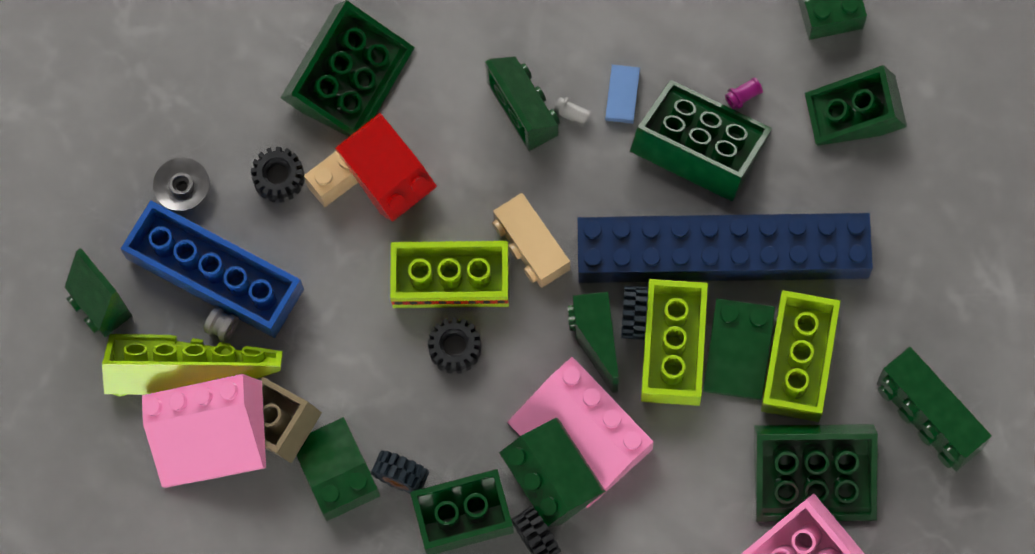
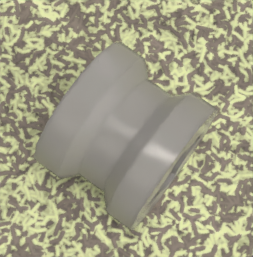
(221, 324)

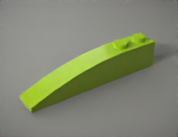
(160, 363)

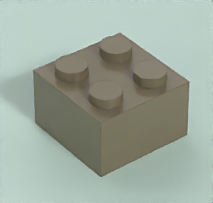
(286, 420)

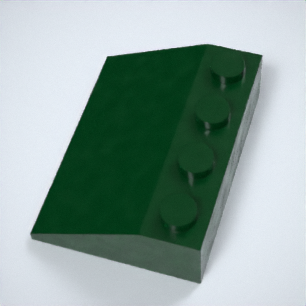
(347, 70)
(700, 139)
(820, 460)

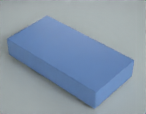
(622, 94)

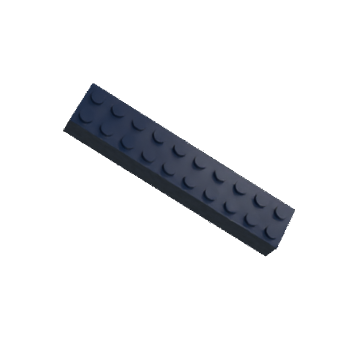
(724, 247)

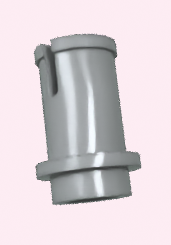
(572, 111)

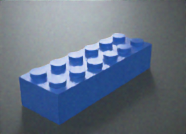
(212, 268)

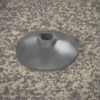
(177, 172)

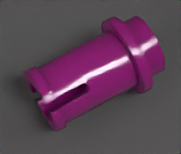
(743, 93)

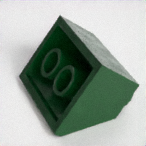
(521, 101)
(552, 472)
(462, 512)

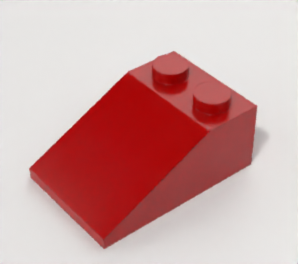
(385, 168)

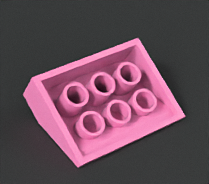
(591, 417)
(206, 430)
(806, 531)

